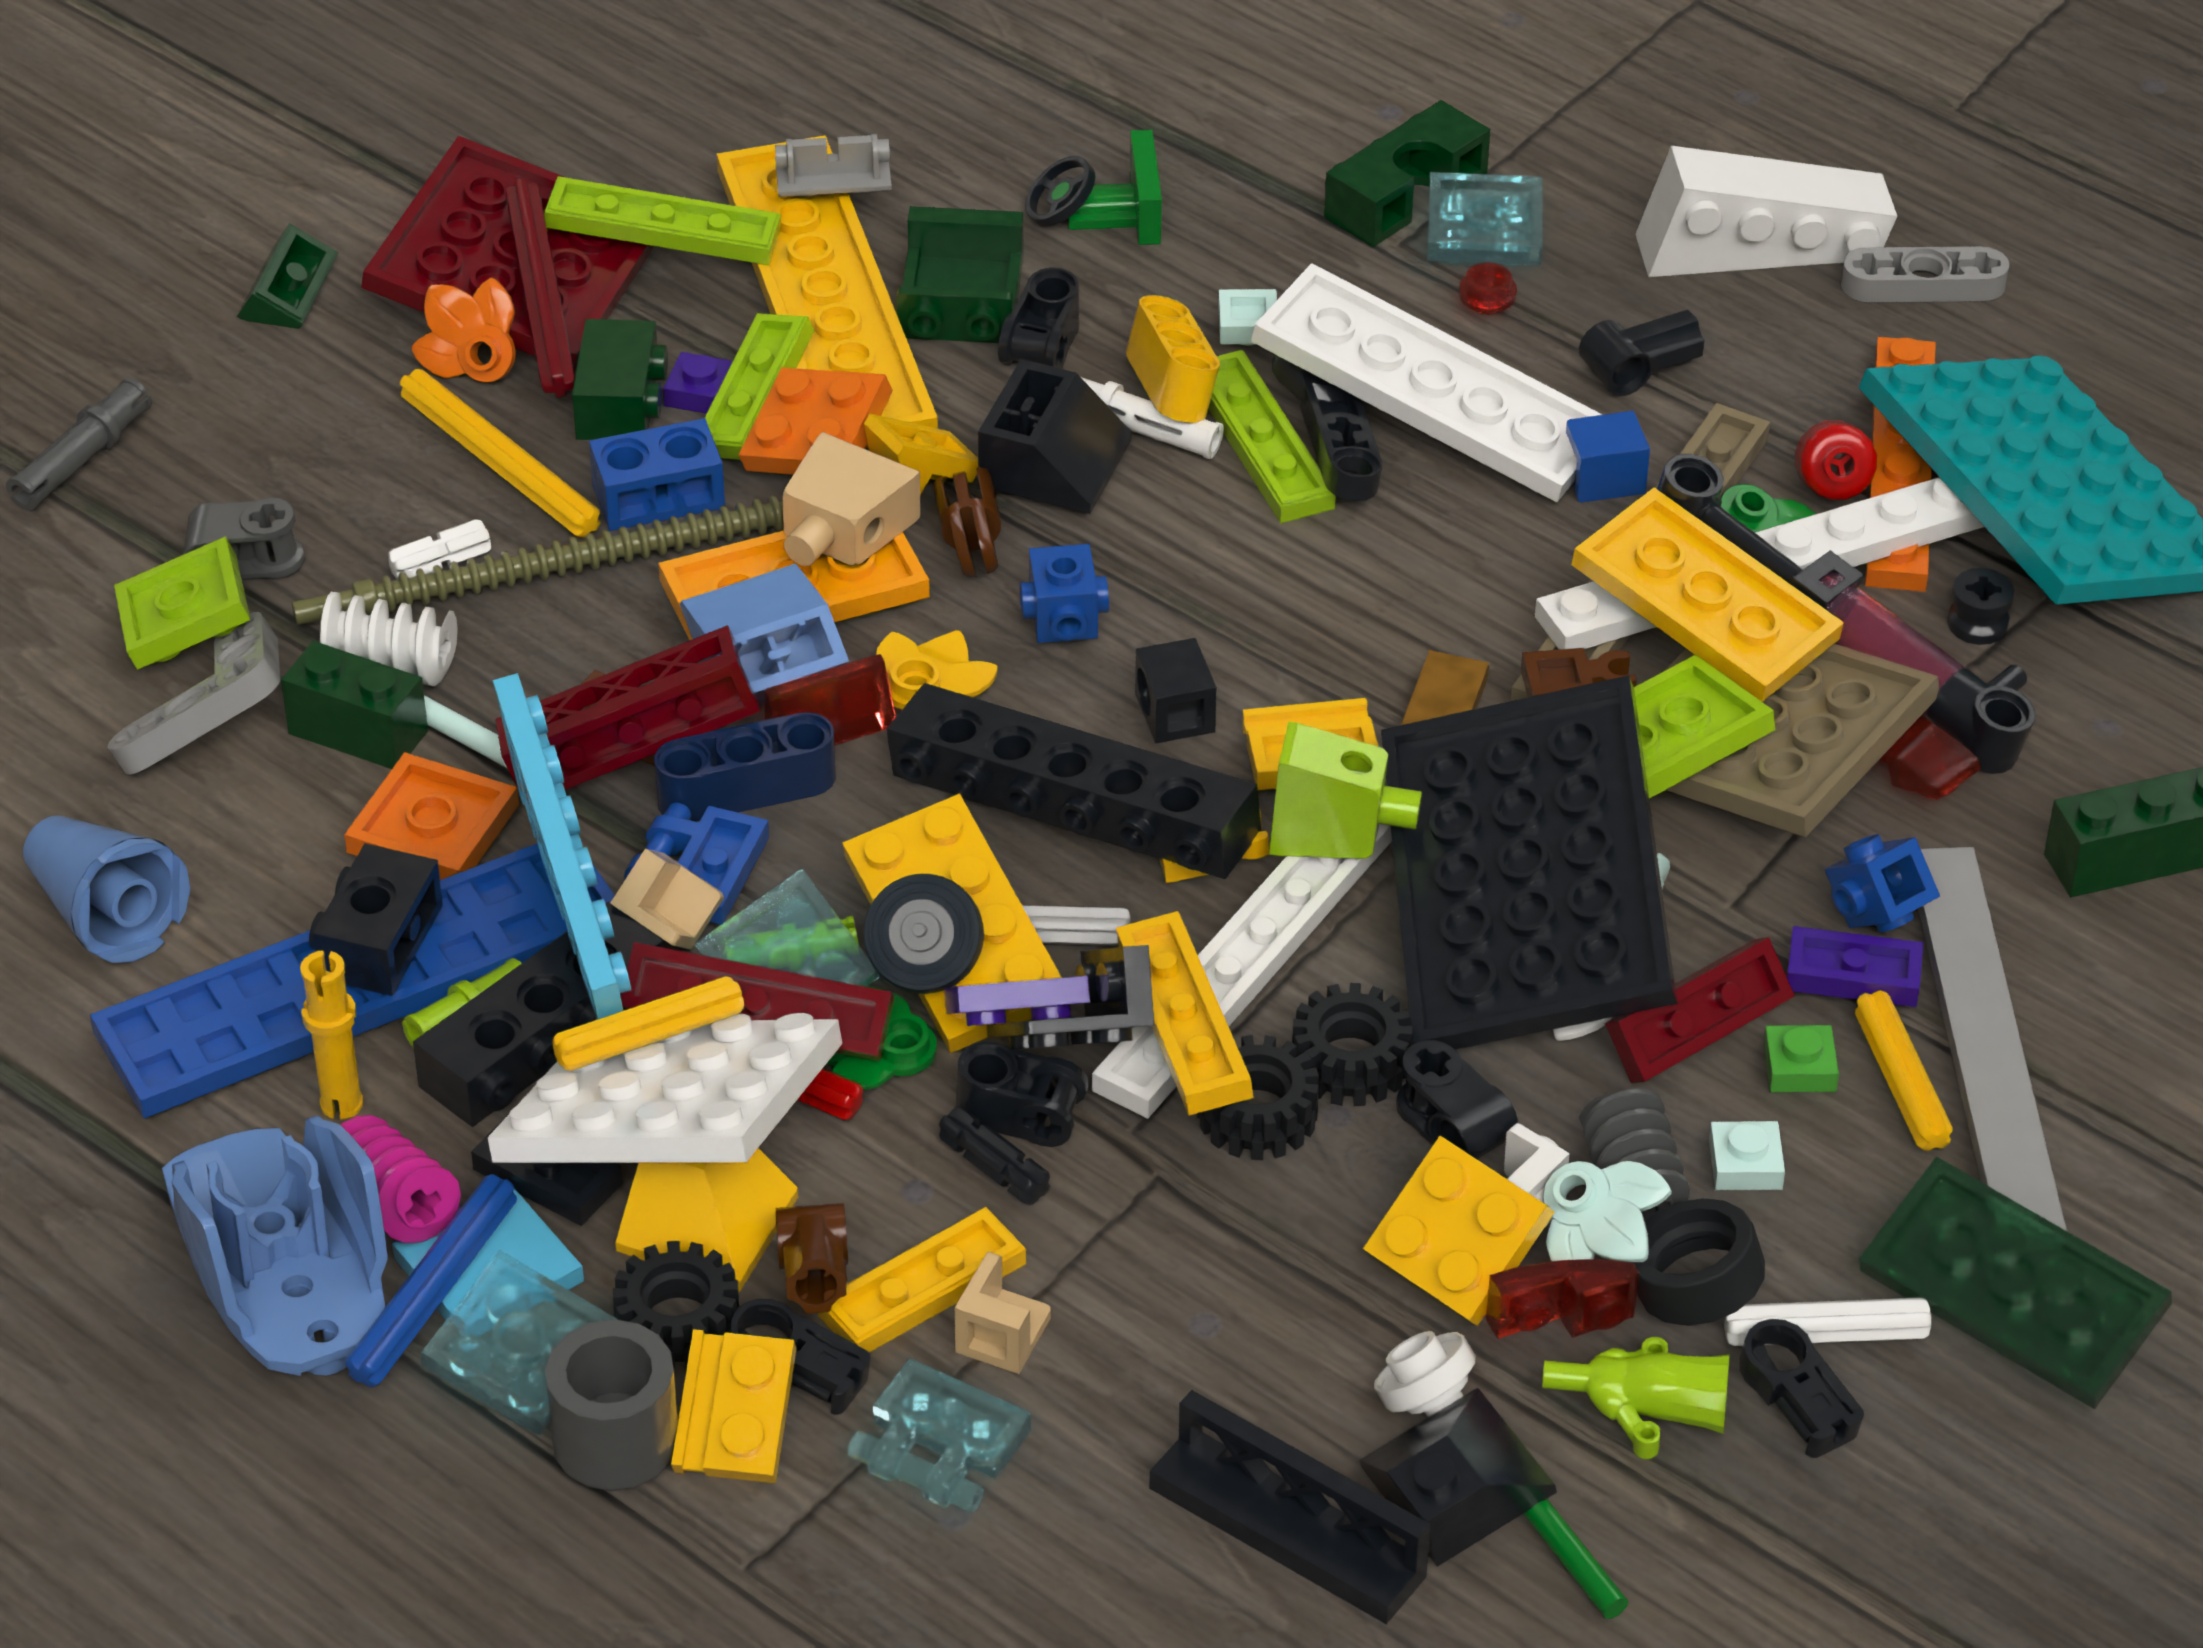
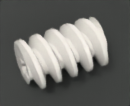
(395, 642)

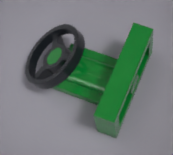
(1104, 205)

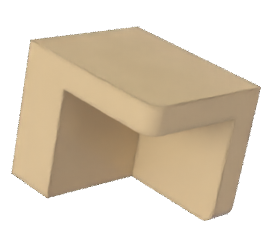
(668, 899)
(996, 1322)

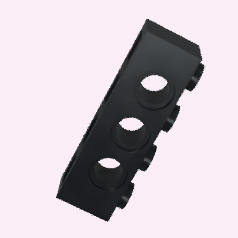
(505, 1034)

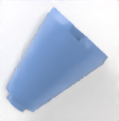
(108, 885)

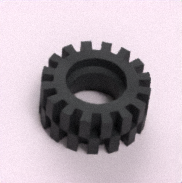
(1360, 1018)
(1273, 1123)
(677, 1276)

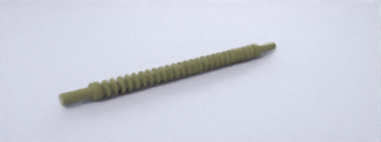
(556, 558)

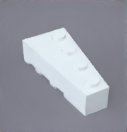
(1758, 214)

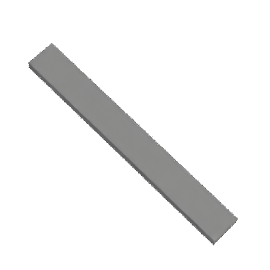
(1985, 1036)

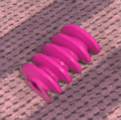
(413, 1189)

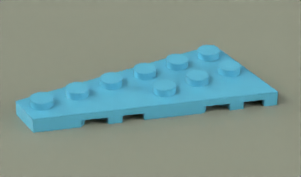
(560, 846)

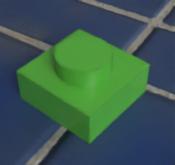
(1800, 1058)

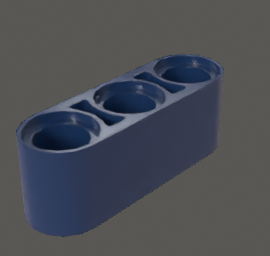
(747, 765)

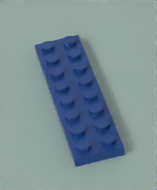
(249, 1010)

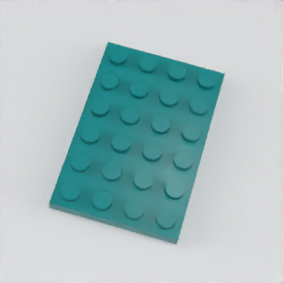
(2046, 476)

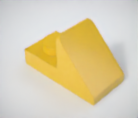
(920, 447)

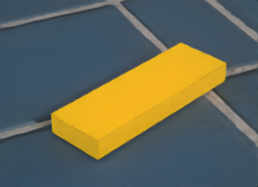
(921, 1281)

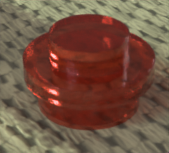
(1488, 288)

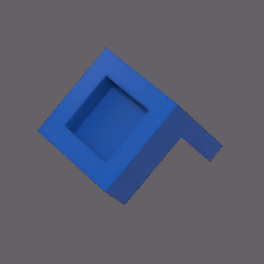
(1609, 456)

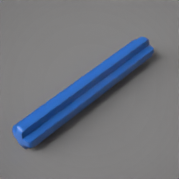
(431, 1281)

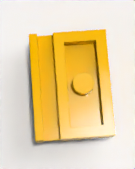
(1267, 728)
(734, 1406)

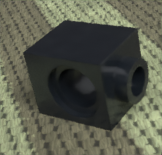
(1175, 690)

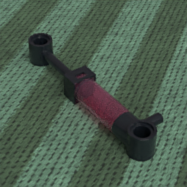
(1982, 716)

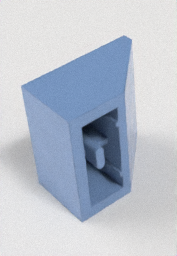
(777, 625)

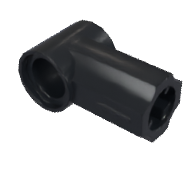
(1629, 356)

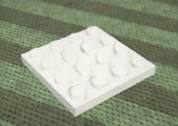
(674, 1100)

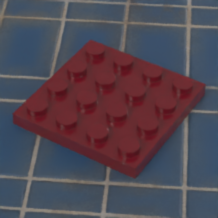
(463, 235)

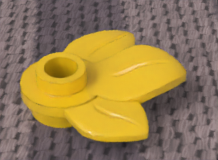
(936, 662)

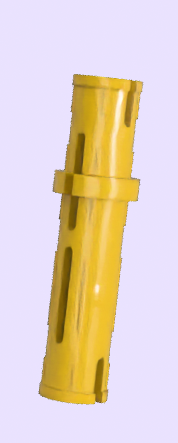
(330, 1019)

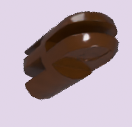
(970, 521)

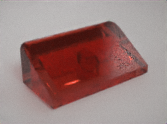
(850, 696)

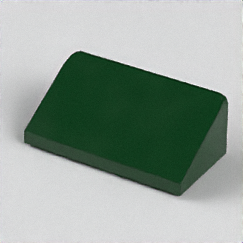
(288, 280)

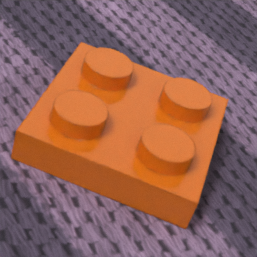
(806, 405)
(434, 814)

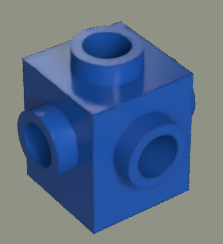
(1063, 593)
(1881, 882)

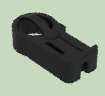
(823, 1361)
(1808, 1395)

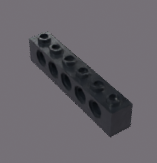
(1075, 780)

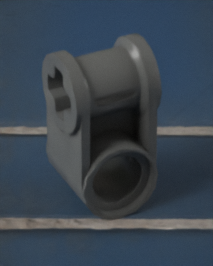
(250, 535)

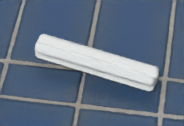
(1839, 1319)

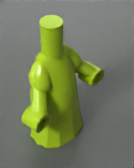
(1649, 1385)

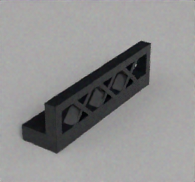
(1289, 1514)

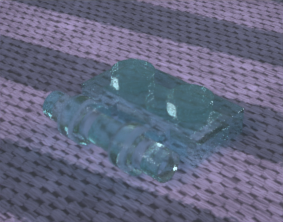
(948, 1418)

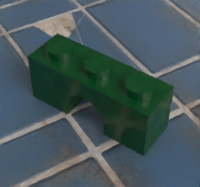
(1375, 187)

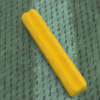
(647, 1023)
(1903, 1071)

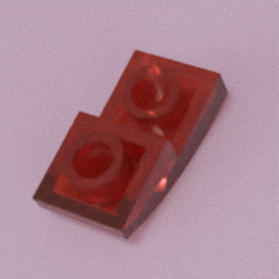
(1929, 761)
(1579, 1292)

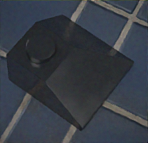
(1459, 1474)

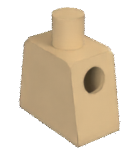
(847, 503)

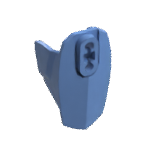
(285, 1240)

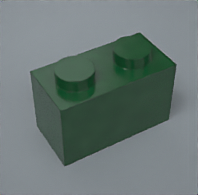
(617, 378)
(354, 705)

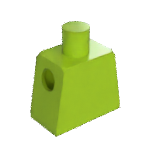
(1334, 796)

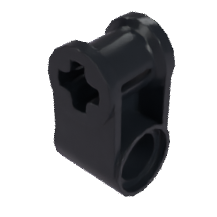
(1042, 320)
(1016, 1092)
(1452, 1100)

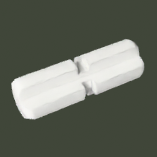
(453, 544)

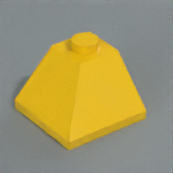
(707, 1204)

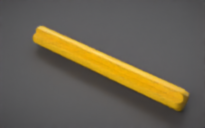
(500, 453)

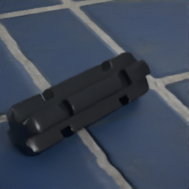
(994, 1155)

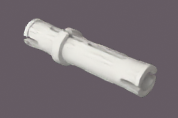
(1145, 419)

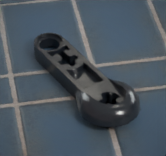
(1333, 421)

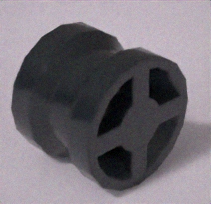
(1980, 606)

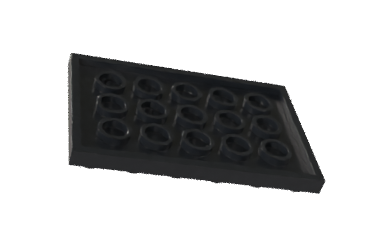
(1528, 867)

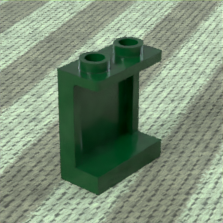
(960, 273)

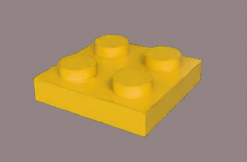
(1457, 1229)

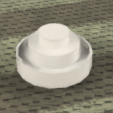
(1425, 1373)

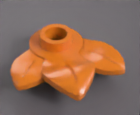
(459, 328)

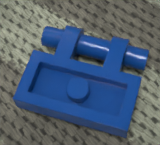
(716, 849)

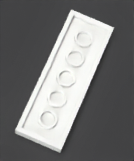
(1425, 379)

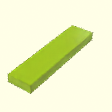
(663, 220)
(1267, 441)

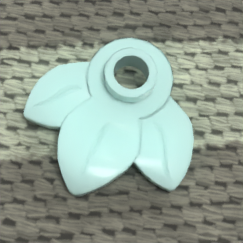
(1607, 1215)

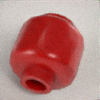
(1817, 452)

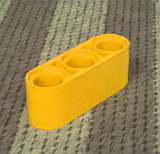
(1172, 358)

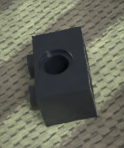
(379, 916)

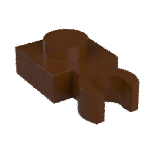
(1569, 668)

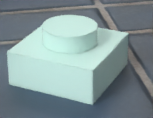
(1240, 311)
(1746, 1155)

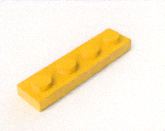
(1188, 1017)

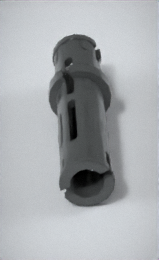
(94, 430)

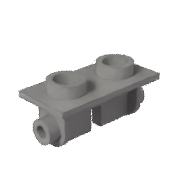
(808, 170)

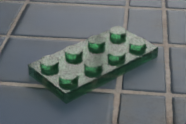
(2016, 1282)

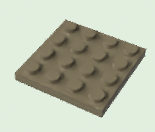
(1827, 735)

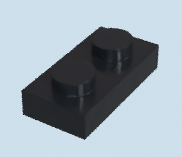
(564, 1188)

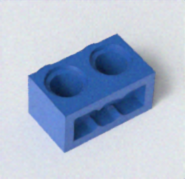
(657, 474)

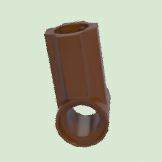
(813, 1254)

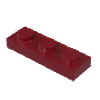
(1707, 1009)

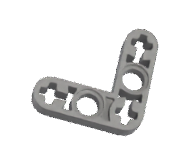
(244, 675)

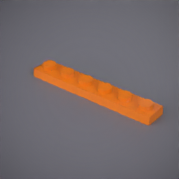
(1898, 468)

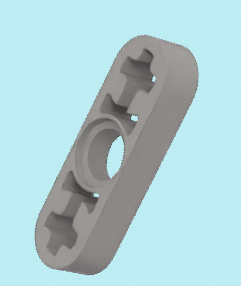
(1871, 271)

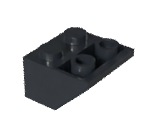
(1051, 438)

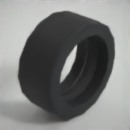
(1711, 1291)

